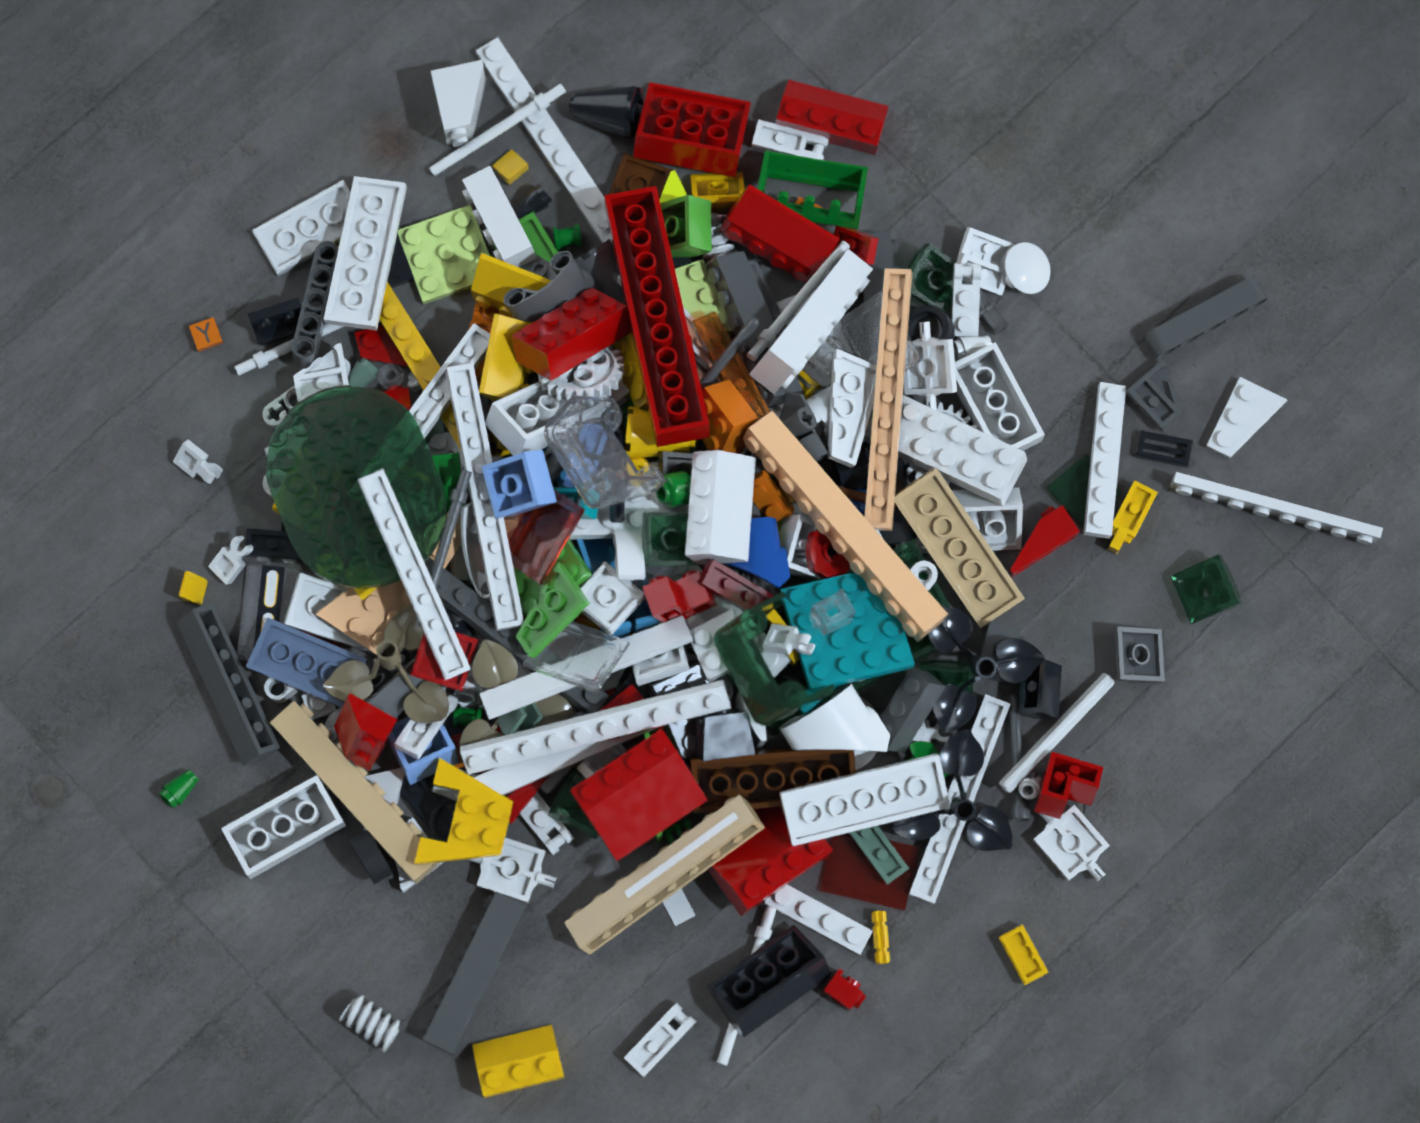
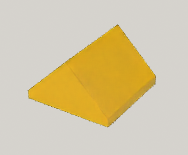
(717, 188)

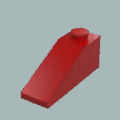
(1050, 533)

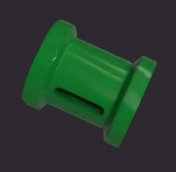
(567, 236)
(464, 716)

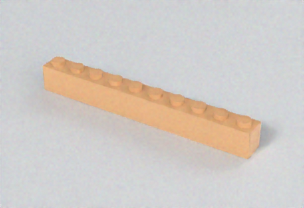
(844, 526)

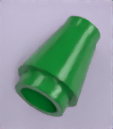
(178, 789)

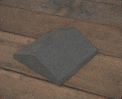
(1139, 655)

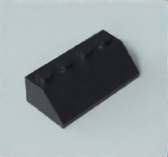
(769, 980)

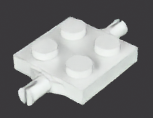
(935, 371)
(1072, 844)
(514, 871)

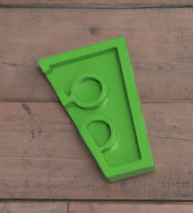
(557, 608)

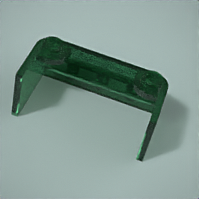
(750, 672)

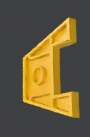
(477, 823)

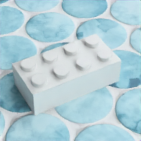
(995, 399)
(522, 417)
(283, 827)

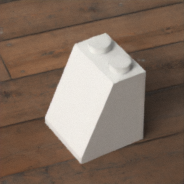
(459, 99)

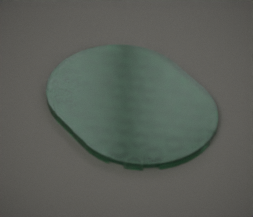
(314, 483)

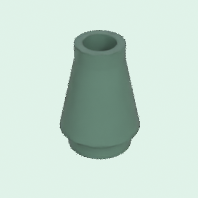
(362, 373)

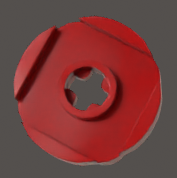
(819, 560)

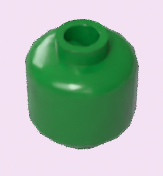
(675, 490)

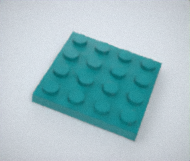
(857, 651)

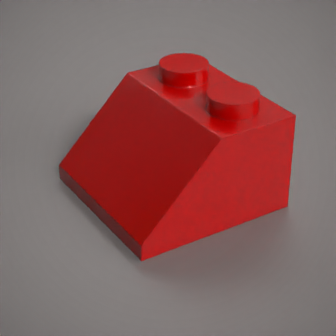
(363, 731)

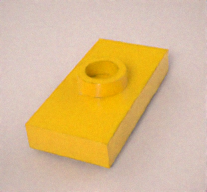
(1023, 955)

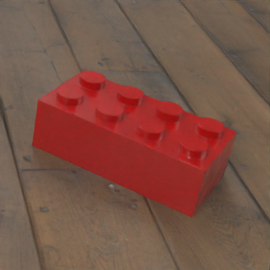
(571, 333)

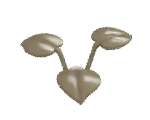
(497, 666)
(425, 704)

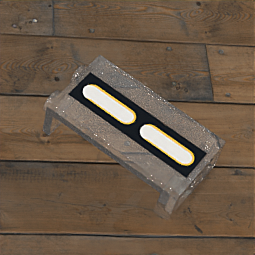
(266, 595)

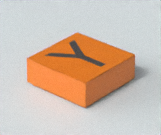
(206, 334)

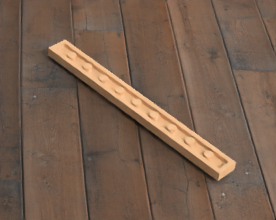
(888, 398)

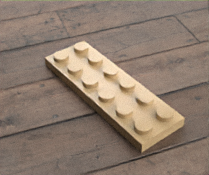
(958, 547)

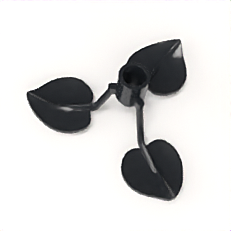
(1014, 664)
(990, 826)

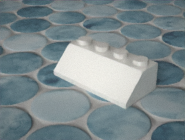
(720, 507)
(997, 524)

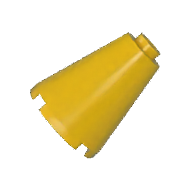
(640, 437)

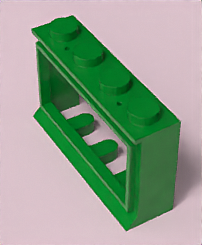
(817, 173)

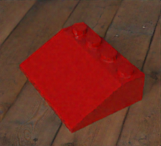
(691, 129)
(638, 795)
(765, 862)

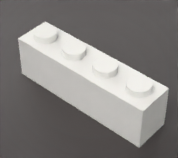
(499, 218)

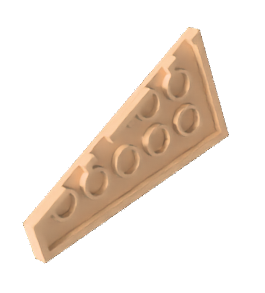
(368, 618)

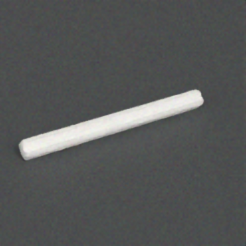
(1056, 733)

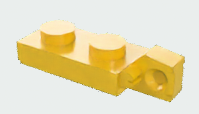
(1131, 515)

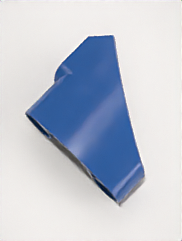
(766, 556)

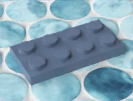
(298, 659)

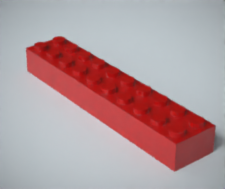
(656, 316)

